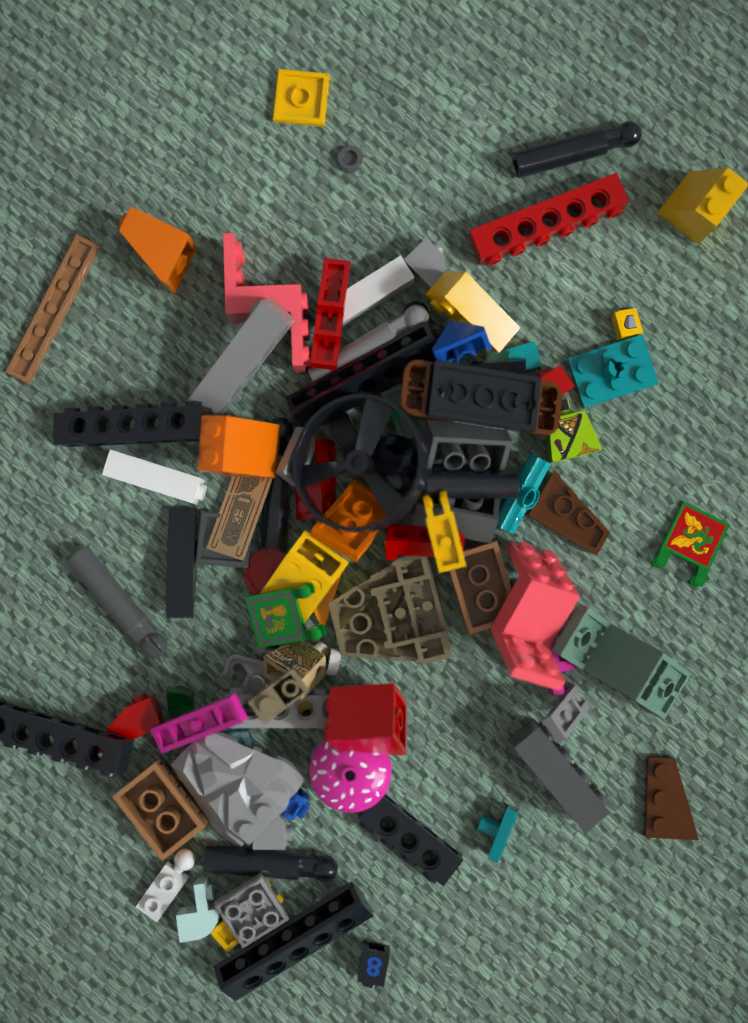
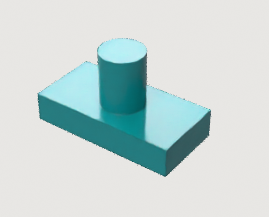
(526, 351)
(499, 831)

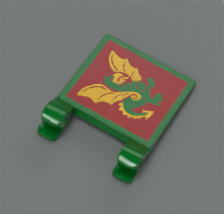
(694, 538)

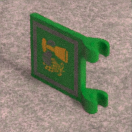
(278, 616)

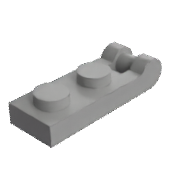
(566, 714)

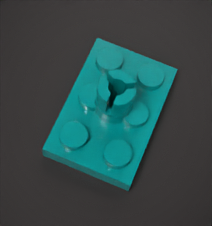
(612, 371)

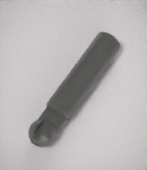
(117, 602)

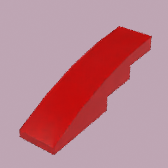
(330, 314)

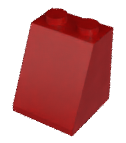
(367, 719)

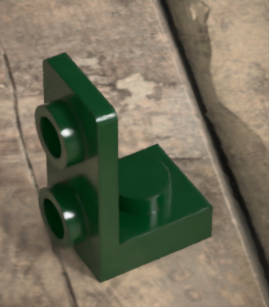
(179, 701)

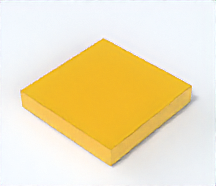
(301, 97)

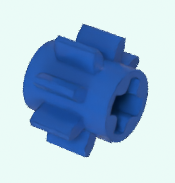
(297, 805)

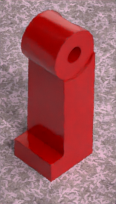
(410, 541)

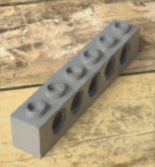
(289, 717)

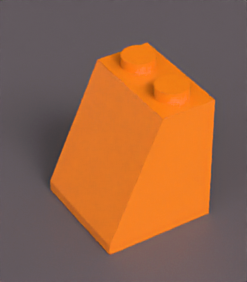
(159, 245)
(238, 447)

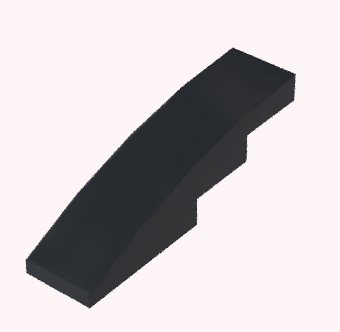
(181, 564)

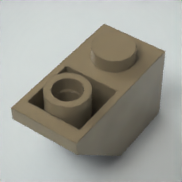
(277, 695)

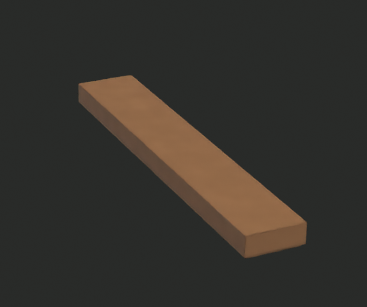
(52, 309)

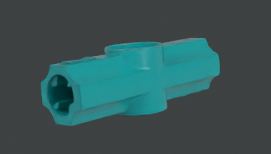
(530, 479)

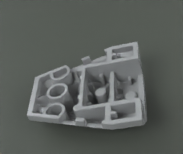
(237, 785)

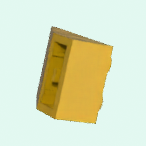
(308, 563)

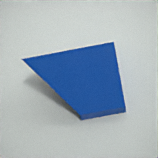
(460, 340)

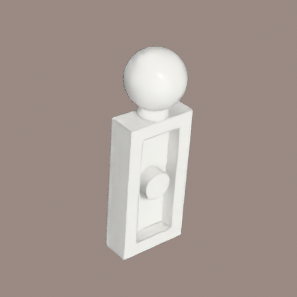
(166, 885)

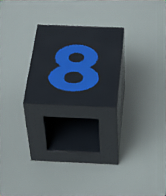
(373, 964)

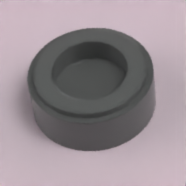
(349, 159)

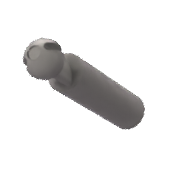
(376, 337)

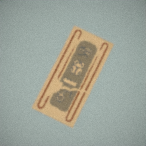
(239, 516)

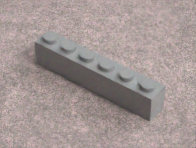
(241, 357)

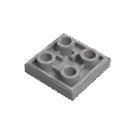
(251, 910)

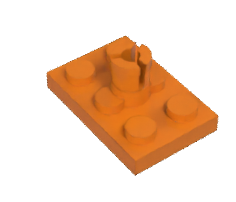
(353, 508)

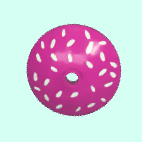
(345, 794)

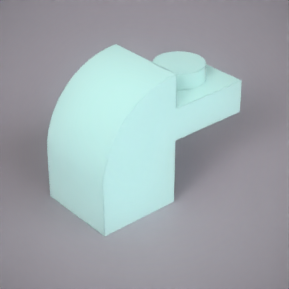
(198, 920)

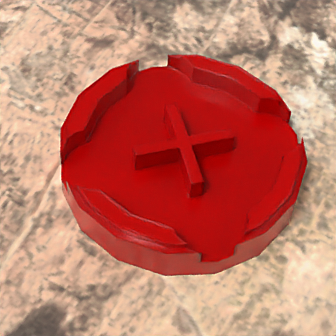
(262, 567)

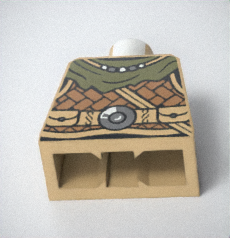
(306, 660)

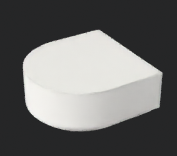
(333, 661)

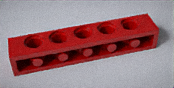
(606, 190)

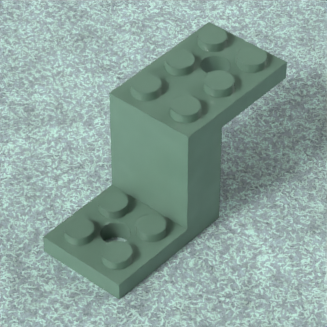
(621, 661)

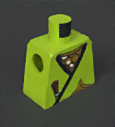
(573, 437)

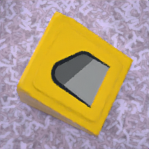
(626, 323)

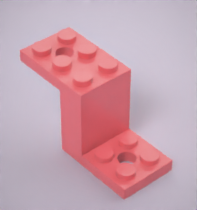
(241, 298)
(534, 615)

